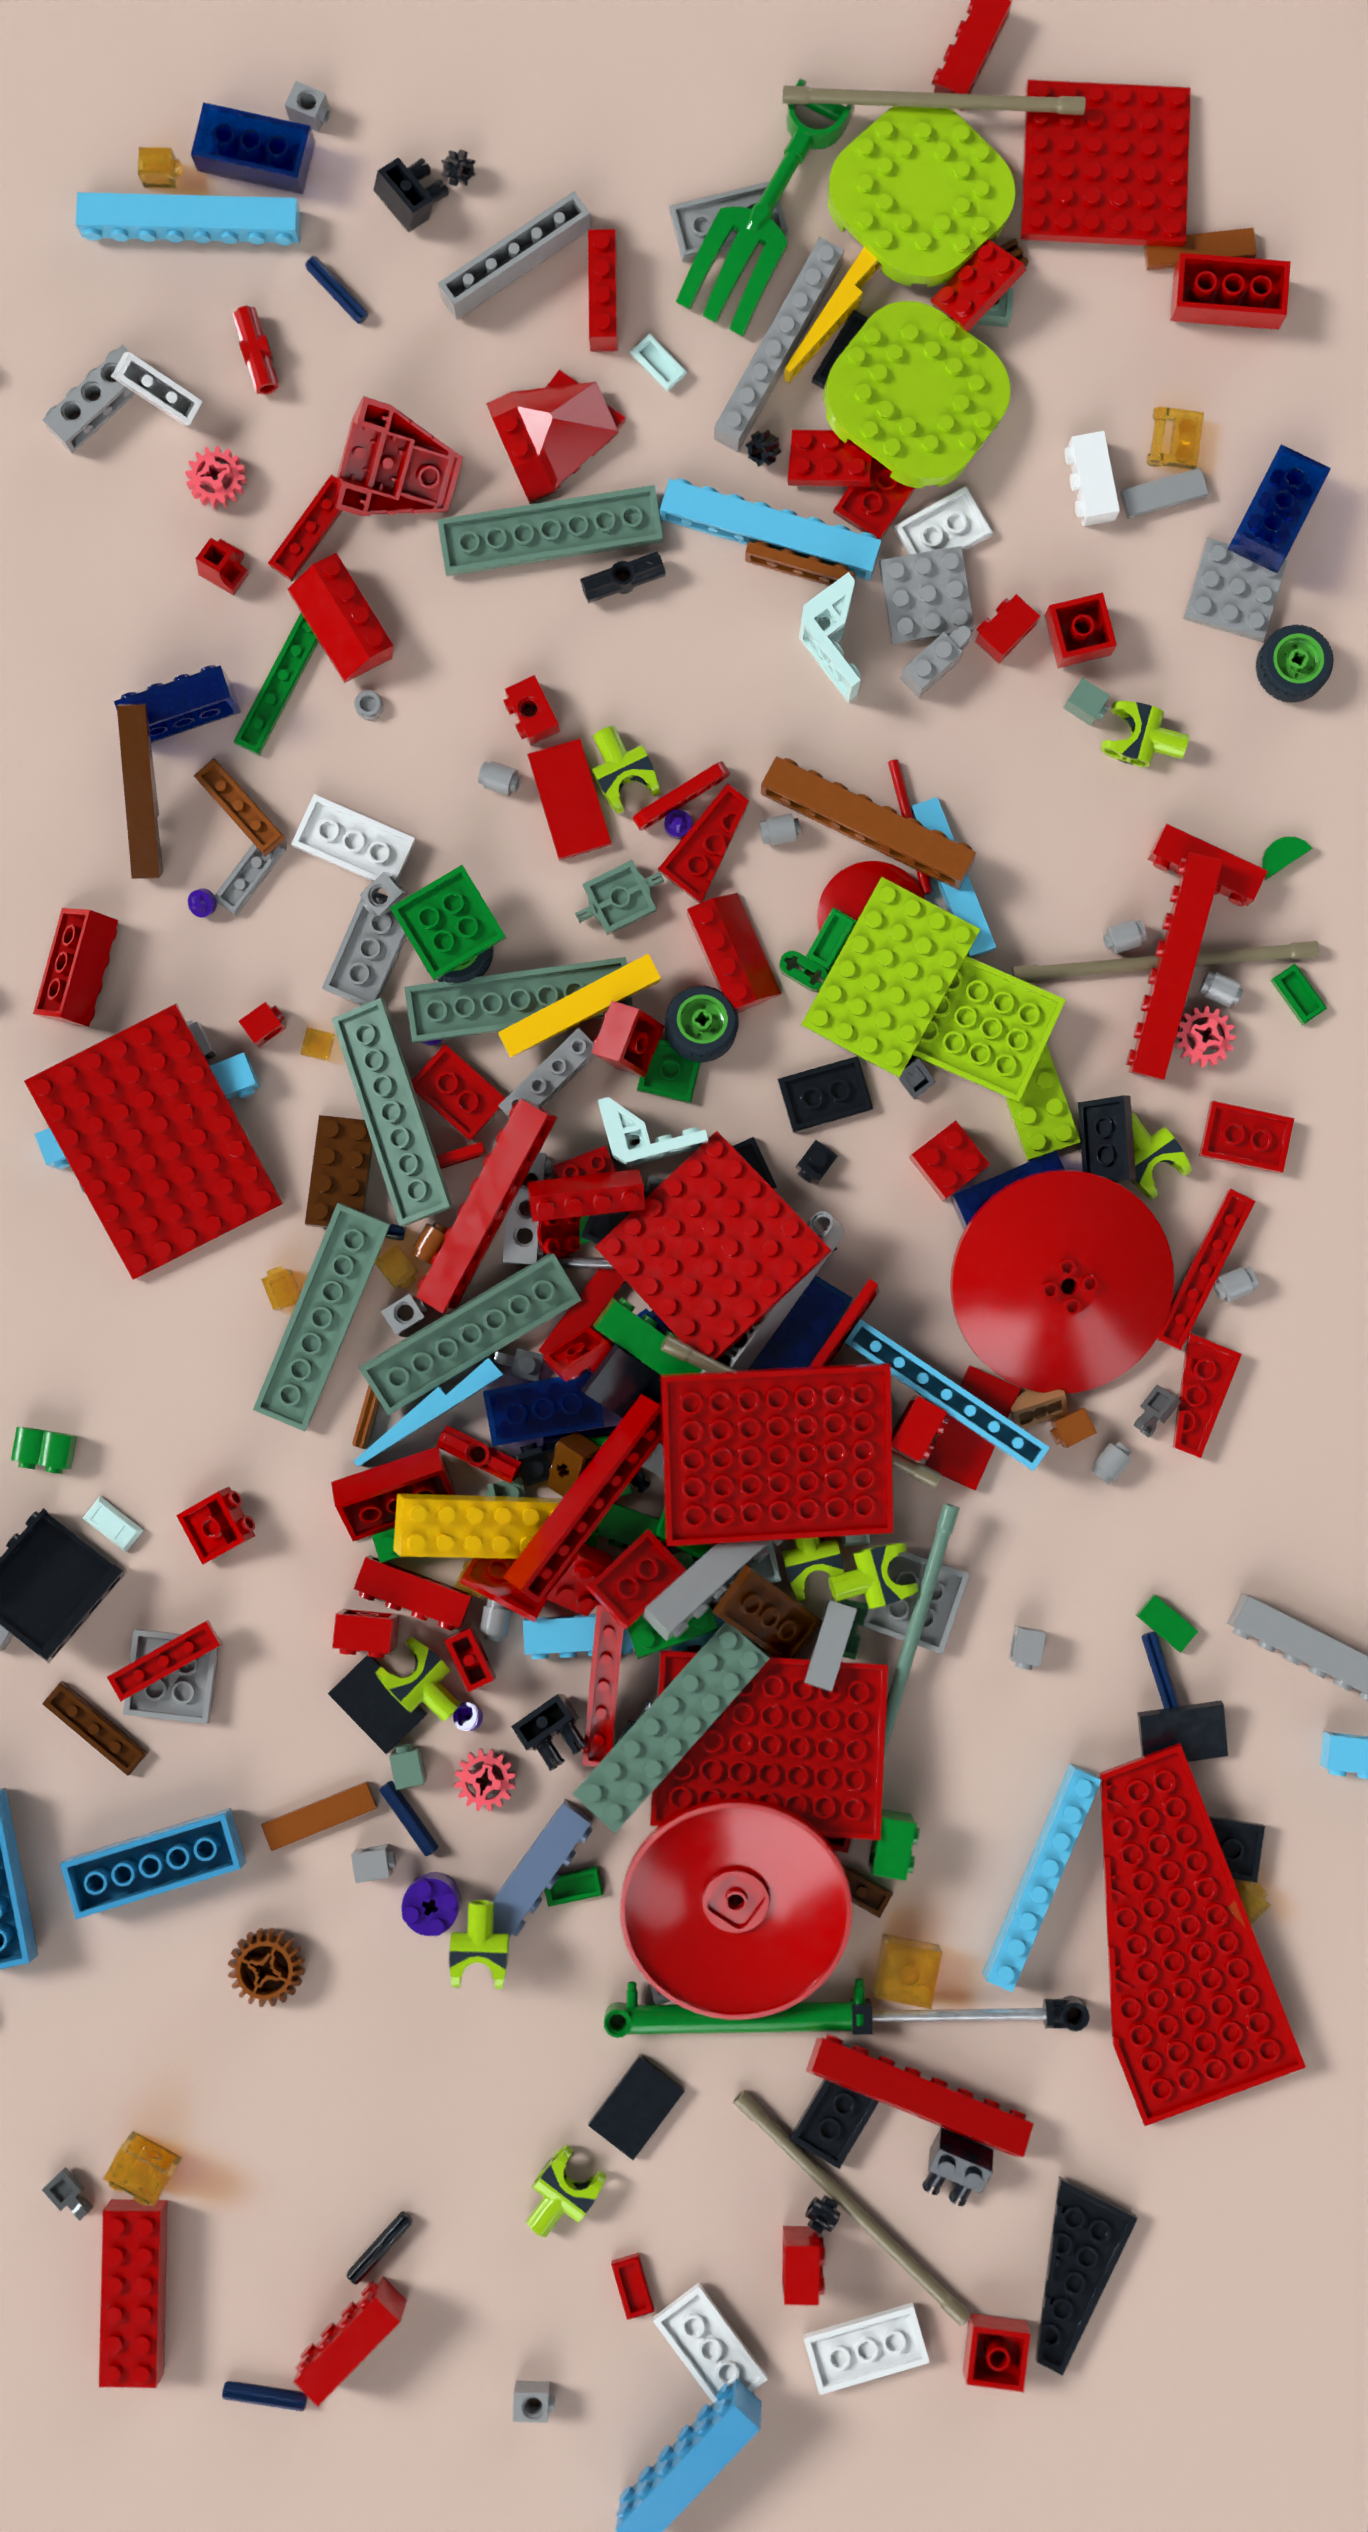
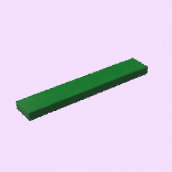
(277, 688)

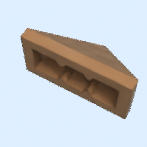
(1038, 1407)

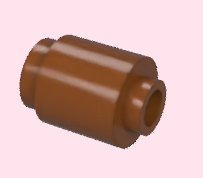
(429, 1241)

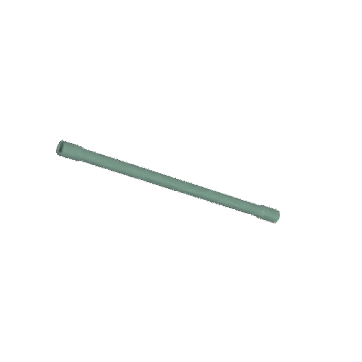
(944, 1529)

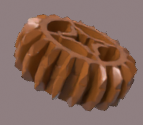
(276, 1972)

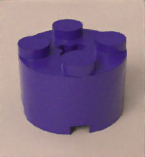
(446, 1909)

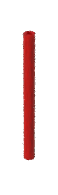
(906, 812)

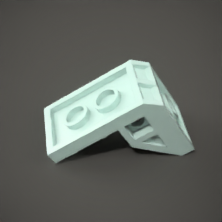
(823, 628)
(624, 1127)

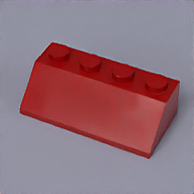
(341, 618)
(733, 951)
(76, 966)
(370, 1497)

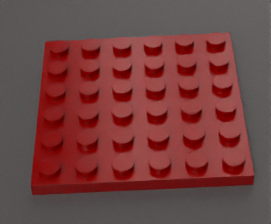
(1110, 171)
(713, 1248)

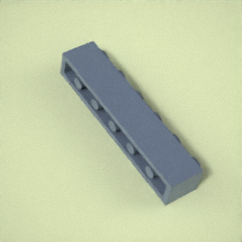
(539, 1868)

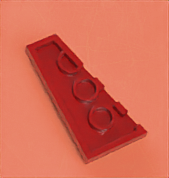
(701, 850)
(1203, 1387)

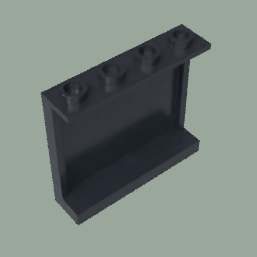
(51, 1584)

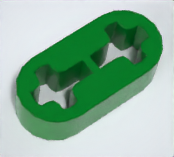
(799, 976)

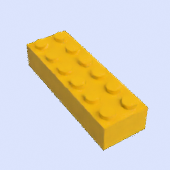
(468, 1525)

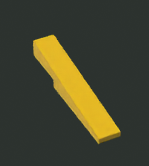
(835, 313)
(580, 1006)

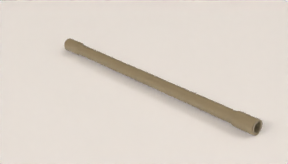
(1062, 105)
(1296, 950)
(686, 1353)
(947, 2301)

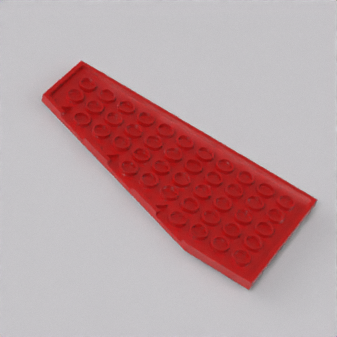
(1184, 1974)

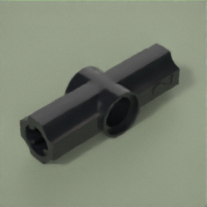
(640, 571)

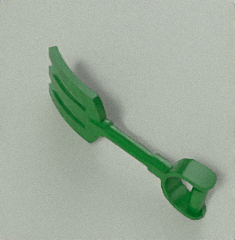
(756, 226)

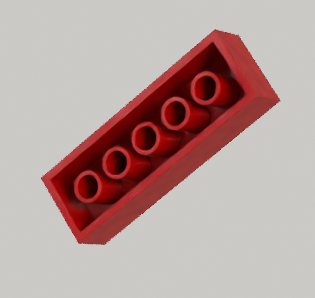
(133, 2294)

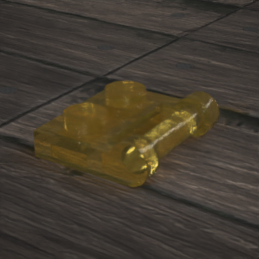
(1184, 439)

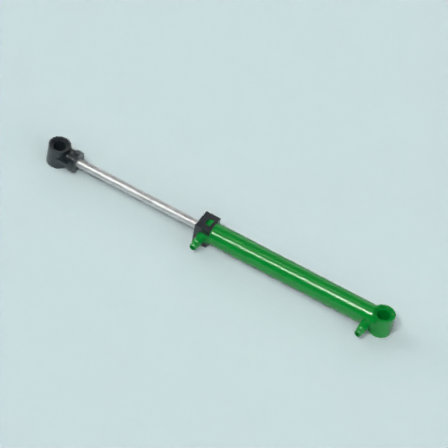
(822, 2016)

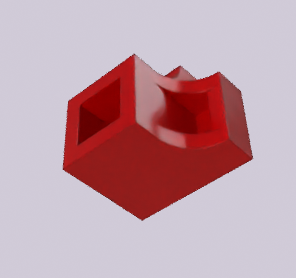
(221, 565)

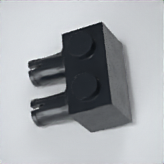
(403, 193)
(546, 1721)
(959, 2161)

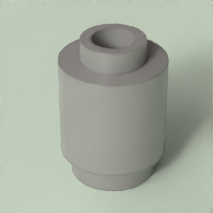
(499, 778)
(780, 829)
(1125, 936)
(1221, 989)
(1236, 1284)
(1112, 1462)
(495, 1621)

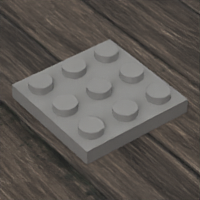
(1232, 592)
(926, 594)
(947, 1594)
(178, 1696)

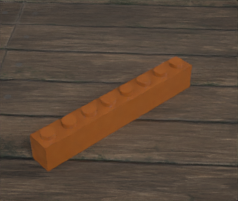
(868, 822)

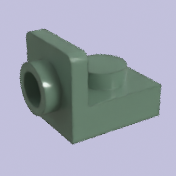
(506, 1489)

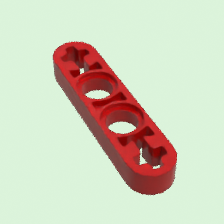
(681, 795)

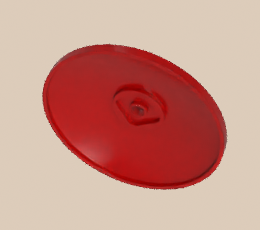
(1022, 1251)
(744, 1955)

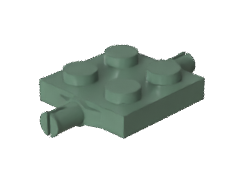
(619, 897)

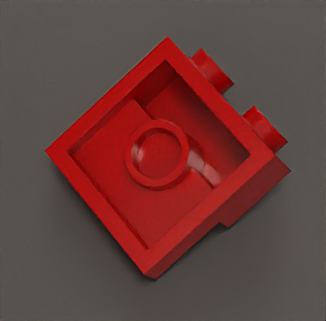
(578, 1353)
(216, 1524)

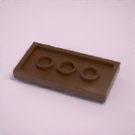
(338, 1168)
(766, 1615)

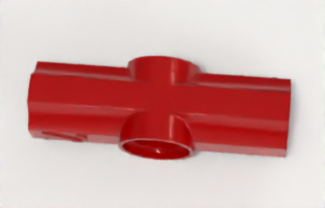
(255, 350)
(495, 1461)

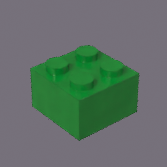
(892, 1853)

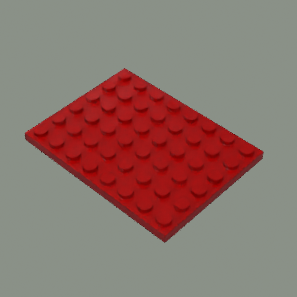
(154, 1141)
(777, 1454)
(789, 1748)

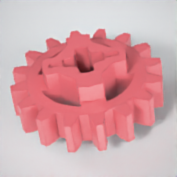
(203, 475)
(1215, 1041)
(497, 1781)

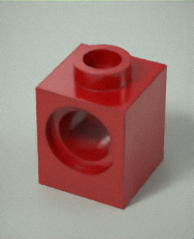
(263, 1023)

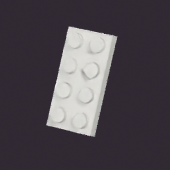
(352, 840)
(708, 2343)
(866, 2348)

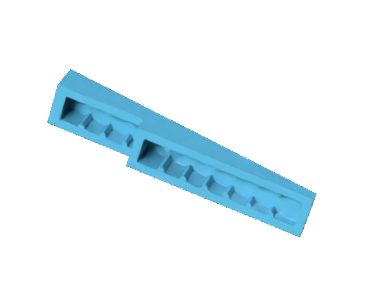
(960, 902)
(433, 1407)

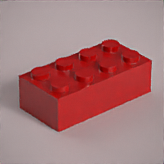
(1230, 291)
(350, 2340)

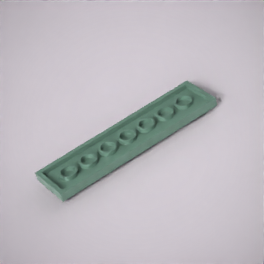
(550, 530)
(496, 1000)
(392, 1112)
(321, 1316)
(469, 1333)
(670, 1726)

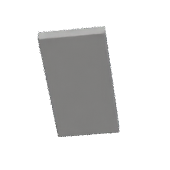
(694, 218)
(366, 955)

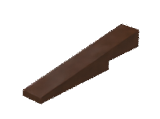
(139, 791)

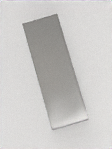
(1164, 493)
(247, 878)
(830, 1646)

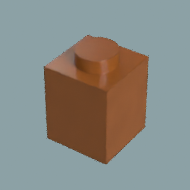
(1072, 1428)

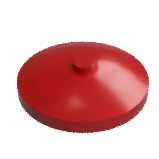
(854, 885)

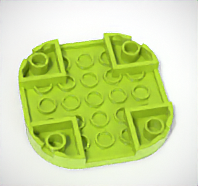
(920, 193)
(916, 393)

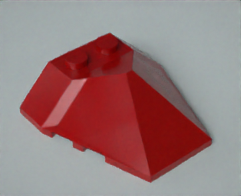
(551, 432)
(393, 465)

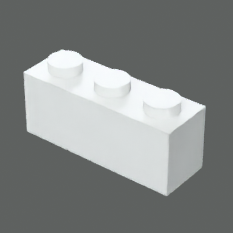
(156, 388)
(1092, 478)

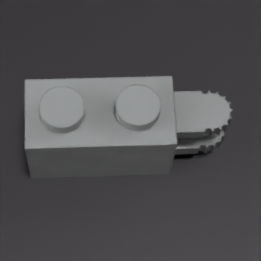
(935, 660)

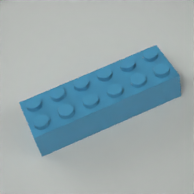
(153, 1863)
(16, 1926)
(691, 2461)

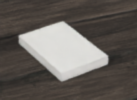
(945, 525)

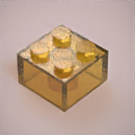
(907, 1971)
(142, 2169)

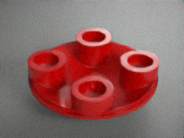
(559, 1236)

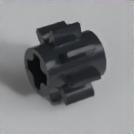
(458, 168)
(763, 448)
(822, 2214)

